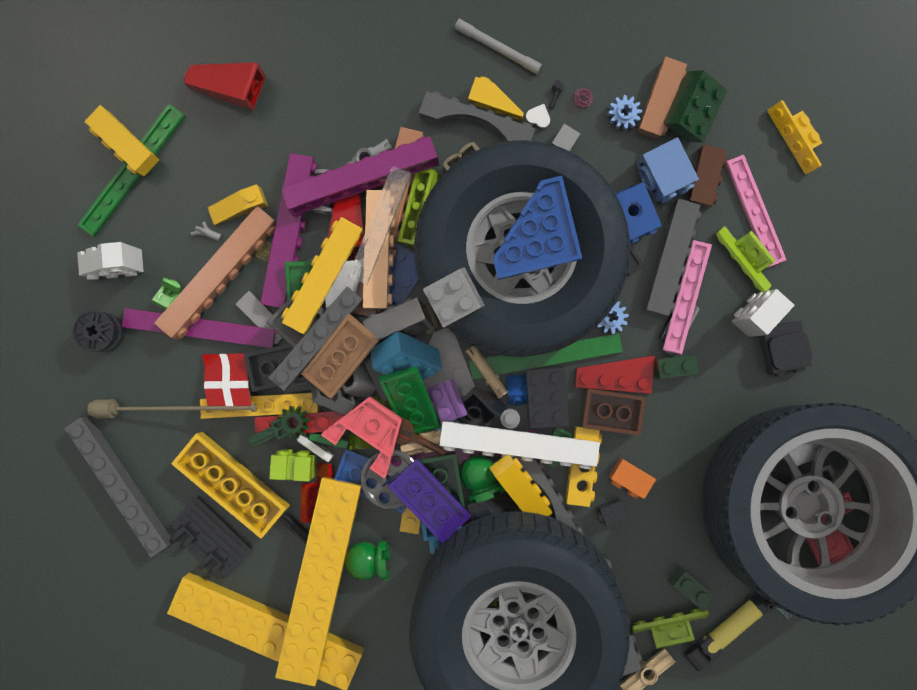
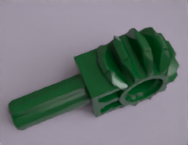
(282, 427)

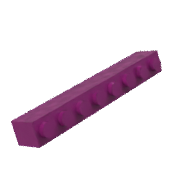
(359, 176)
(287, 234)

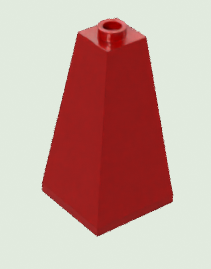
(229, 82)
(351, 210)

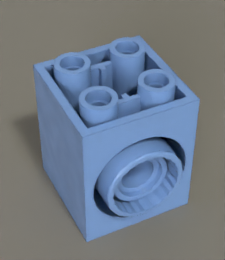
(667, 171)

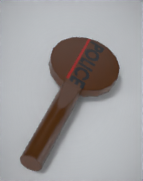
(407, 433)

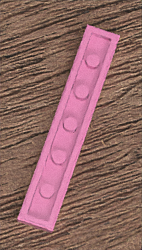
(754, 207)
(687, 297)

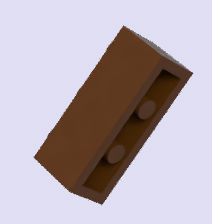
(708, 169)

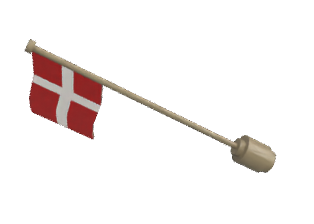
(224, 386)

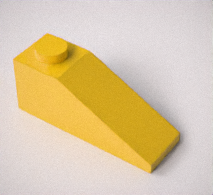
(490, 97)
(237, 204)

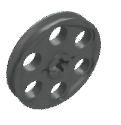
(374, 493)

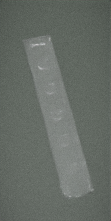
(379, 225)

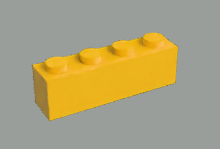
(121, 140)
(519, 487)

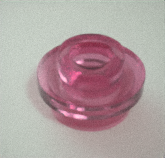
(586, 92)

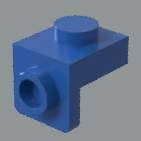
(516, 389)

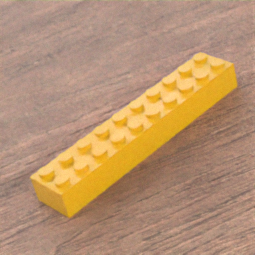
(318, 581)
(255, 626)

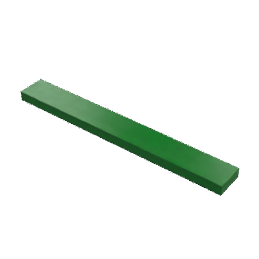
(124, 178)
(577, 351)

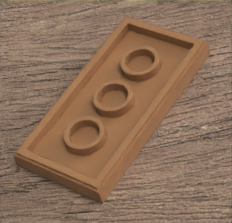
(340, 356)

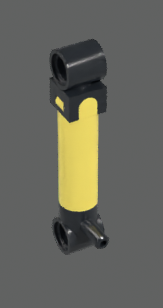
(712, 644)

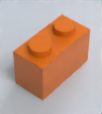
(632, 478)

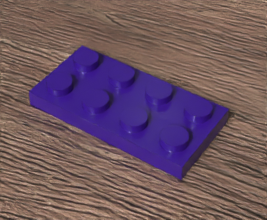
(429, 500)

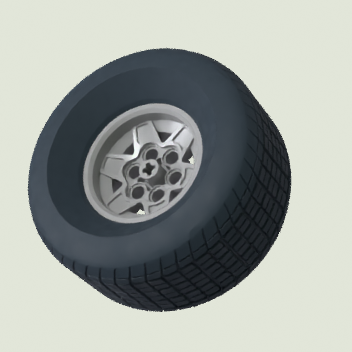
(485, 194)
(502, 559)

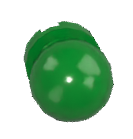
(479, 478)
(366, 561)

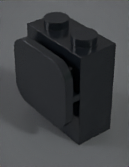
(786, 349)

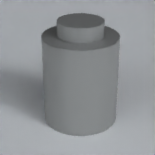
(510, 418)

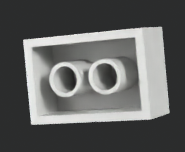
(762, 313)

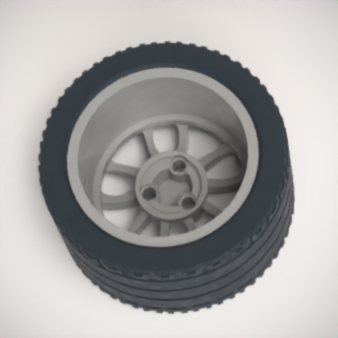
(883, 565)

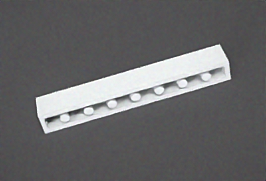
(519, 443)

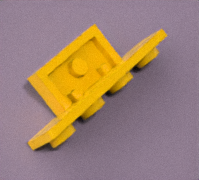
(798, 135)

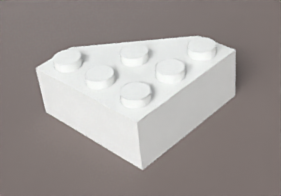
(110, 261)

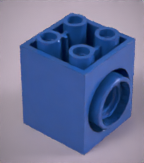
(643, 216)

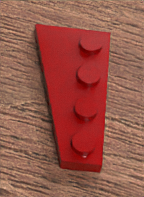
(625, 375)

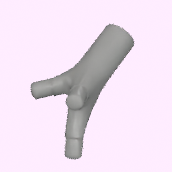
(205, 231)

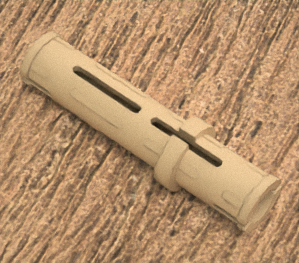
(491, 378)

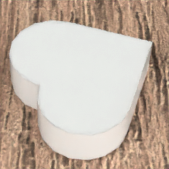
(538, 116)

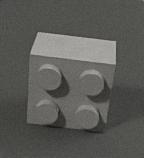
(453, 297)

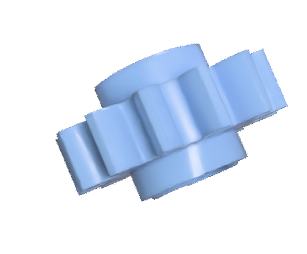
(629, 108)
(619, 319)

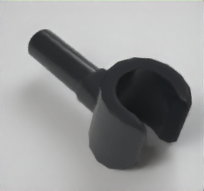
(558, 88)

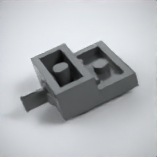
(341, 403)

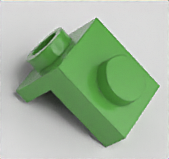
(167, 293)

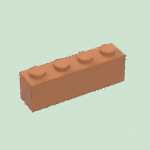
(661, 98)

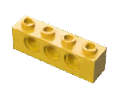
(586, 496)

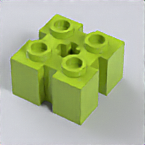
(293, 466)

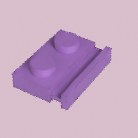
(447, 401)

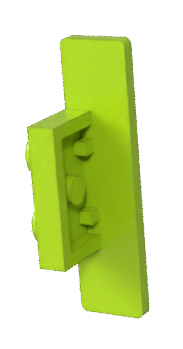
(749, 254)
(671, 630)

